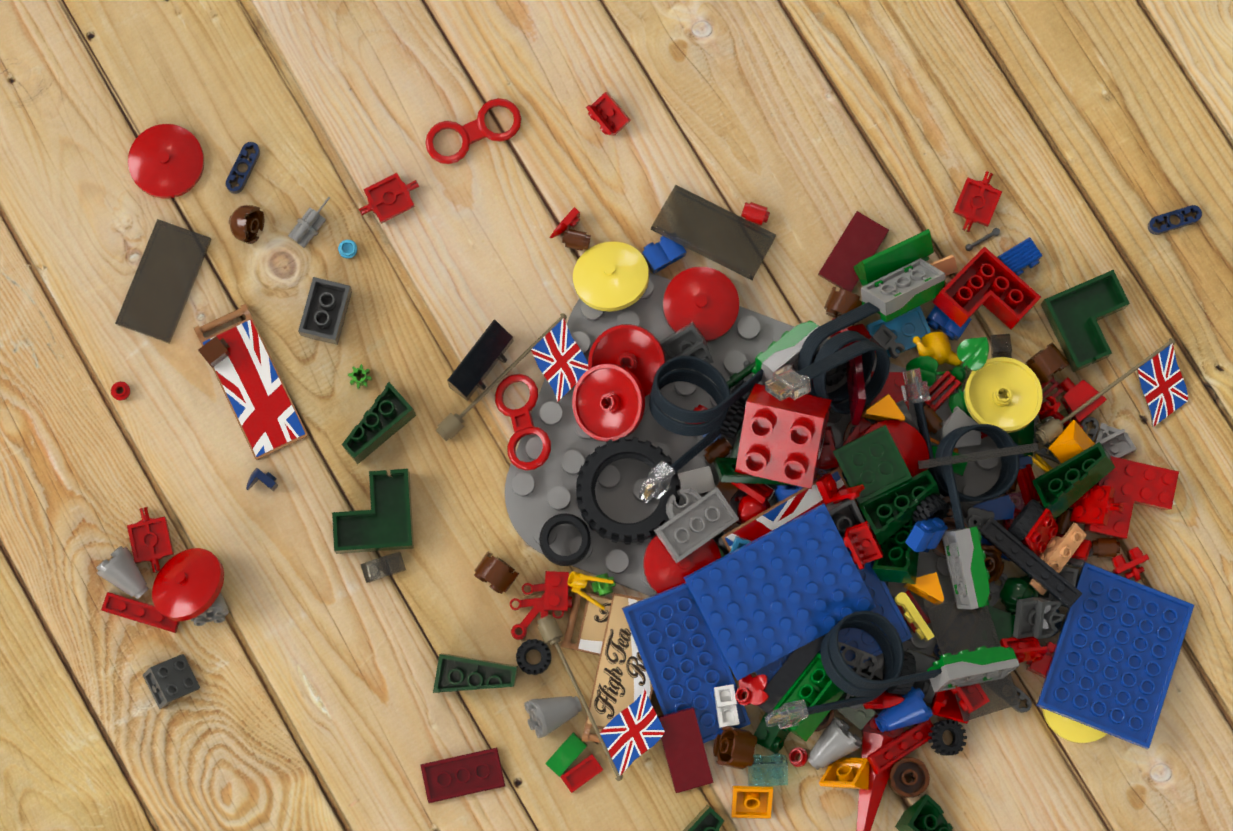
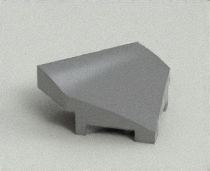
(957, 420)
(1115, 441)

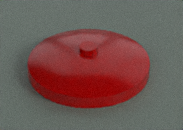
(166, 161)
(703, 298)
(632, 349)
(608, 402)
(908, 441)
(665, 573)
(188, 584)

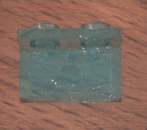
(768, 770)

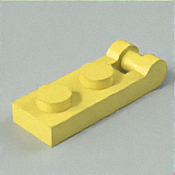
(914, 616)

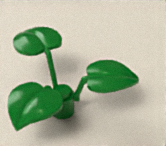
(970, 351)

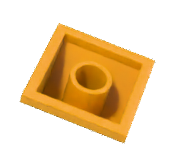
(884, 410)
(1070, 442)
(927, 588)
(847, 774)
(751, 802)

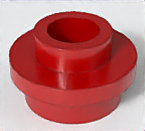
(124, 395)
(793, 757)

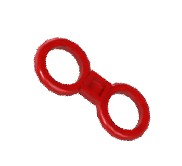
(473, 131)
(522, 422)

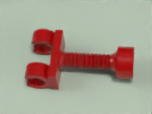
(1052, 410)

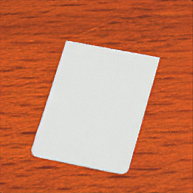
(697, 479)

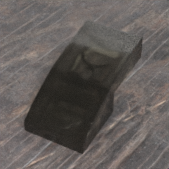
(1001, 345)
(383, 567)

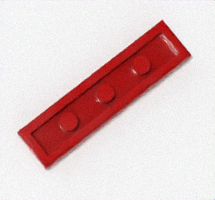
(137, 612)
(900, 746)

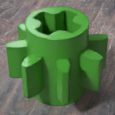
(356, 372)
(603, 588)

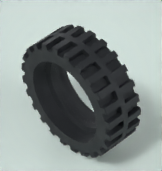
(587, 481)

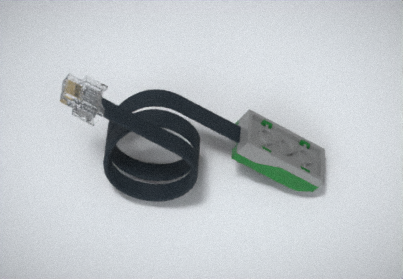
(889, 298)
(777, 356)
(961, 544)
(947, 673)

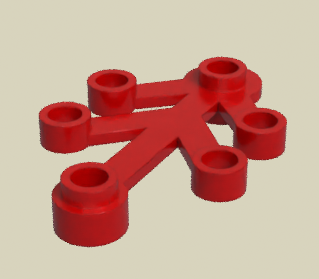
(538, 604)

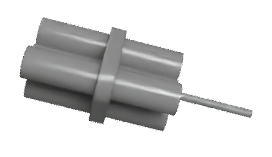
(307, 226)

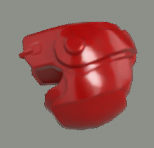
(749, 508)

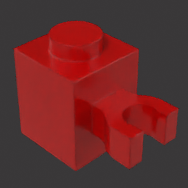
(1041, 667)

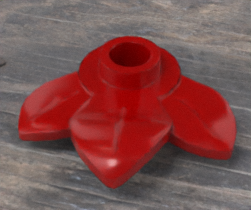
(754, 688)

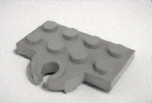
(694, 522)

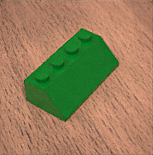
(895, 257)
(815, 689)

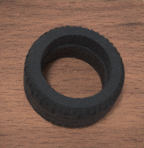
(565, 519)

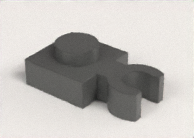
(886, 339)

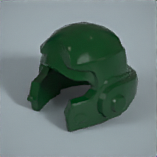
(1016, 589)

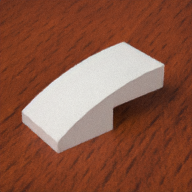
(726, 706)

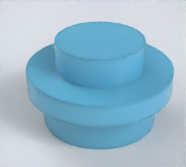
(347, 249)

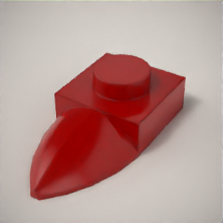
(570, 220)
(883, 701)

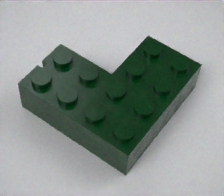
(1075, 317)
(385, 525)

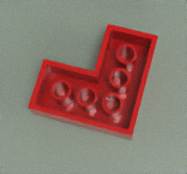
(989, 284)
(1135, 484)

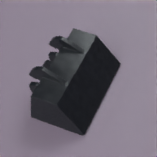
(480, 361)

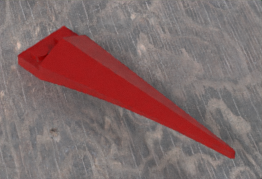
(870, 799)

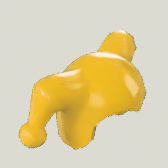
(937, 346)

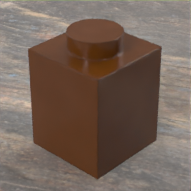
(214, 351)

